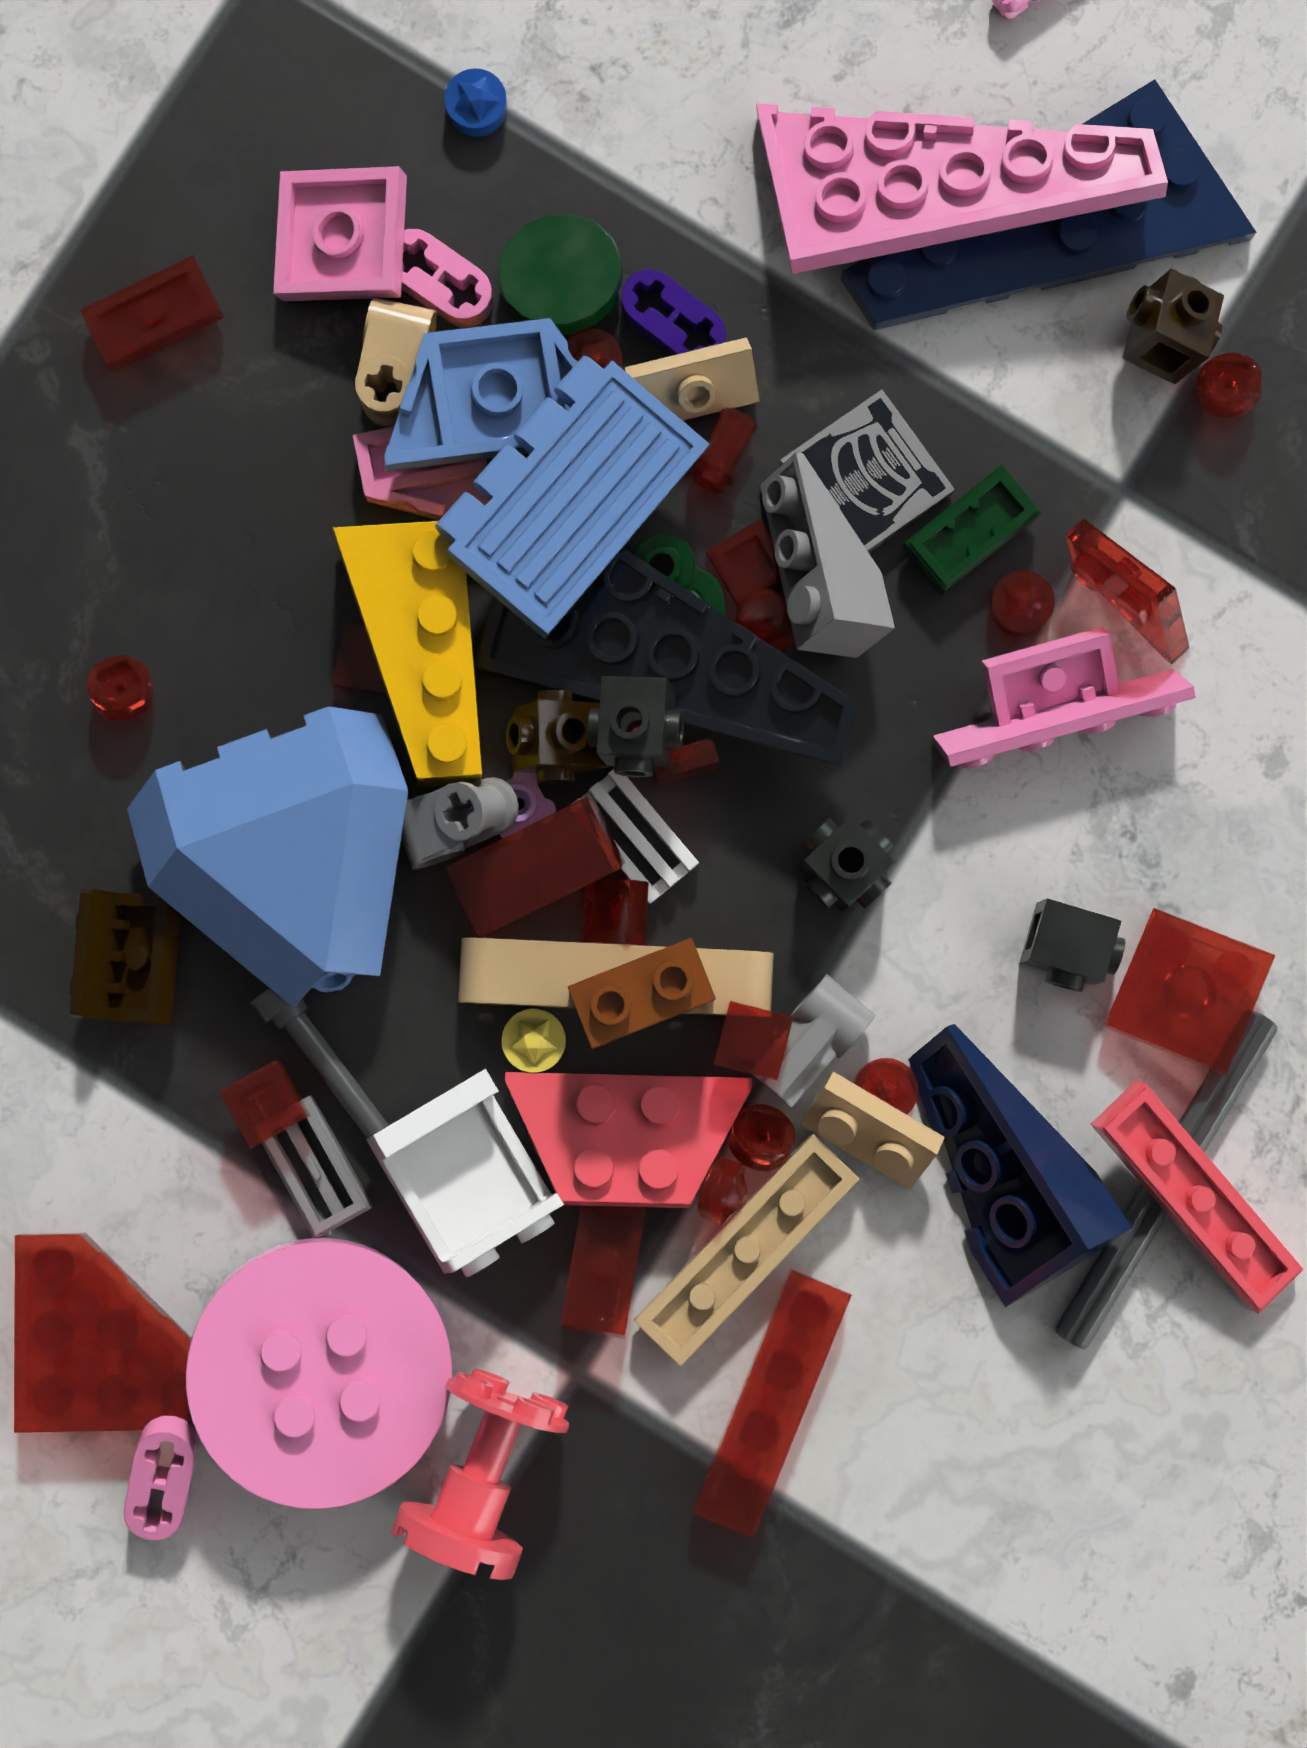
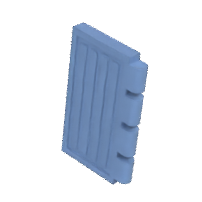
(576, 495)

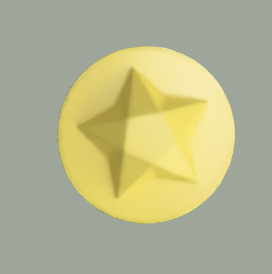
(533, 1040)

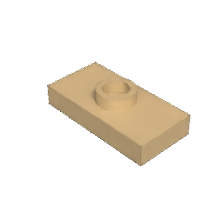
(701, 379)

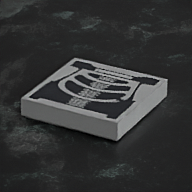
(876, 470)

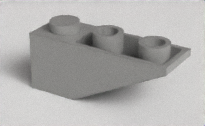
(825, 570)

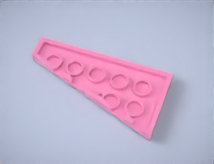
(926, 180)

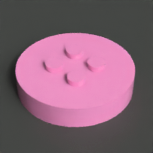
(318, 1373)

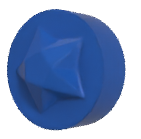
(476, 102)

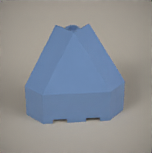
(283, 848)

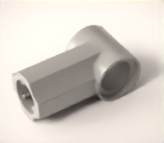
(821, 1028)

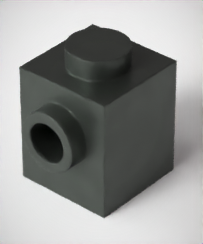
(1072, 945)

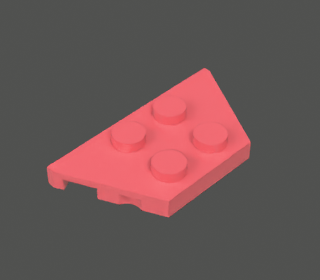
(627, 1134)

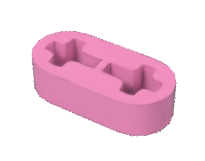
(447, 267)
(148, 1476)

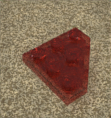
(90, 1342)

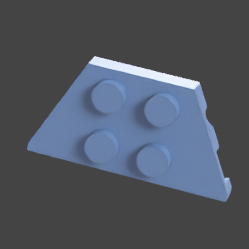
(476, 392)

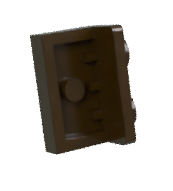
(124, 957)

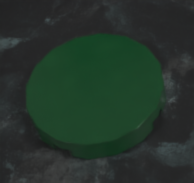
(561, 272)

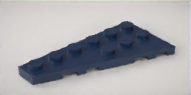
(1065, 250)

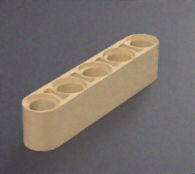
(540, 971)

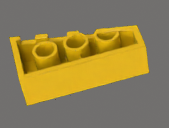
(421, 641)

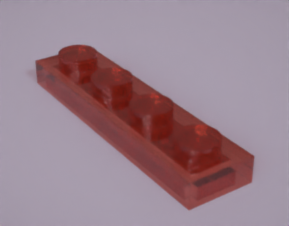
(771, 1403)

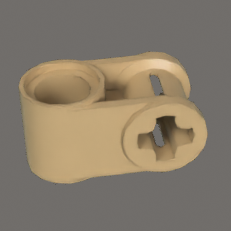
(389, 355)

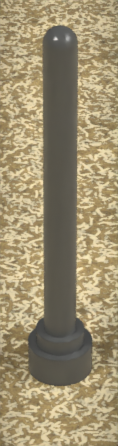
(274, 1009)

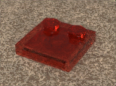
(1190, 991)

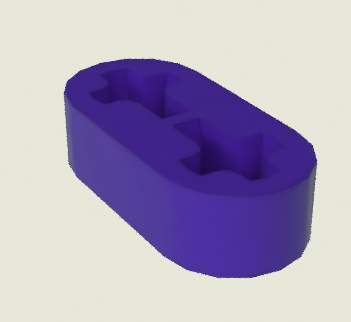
(675, 301)

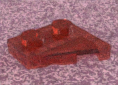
(1130, 588)

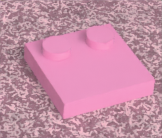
(340, 234)

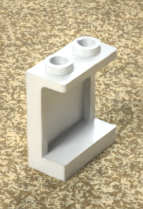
(465, 1176)

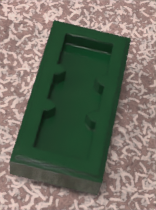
(972, 529)

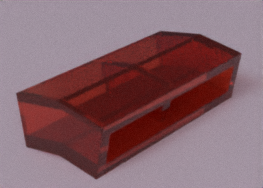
(535, 866)

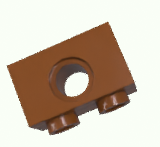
(641, 993)

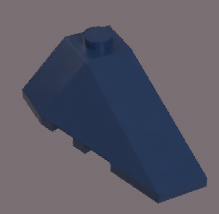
(1022, 1184)

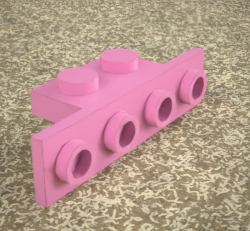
(1057, 692)

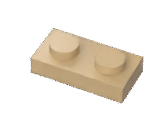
(872, 1130)

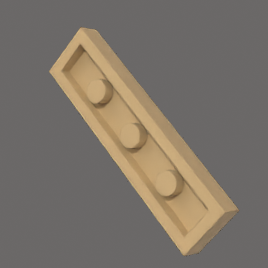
(746, 1249)

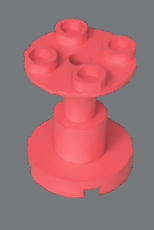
(464, 1521)

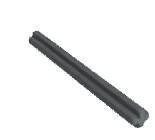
(1144, 1214)

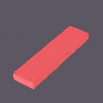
(1196, 1196)

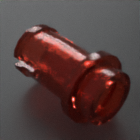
(727, 444)

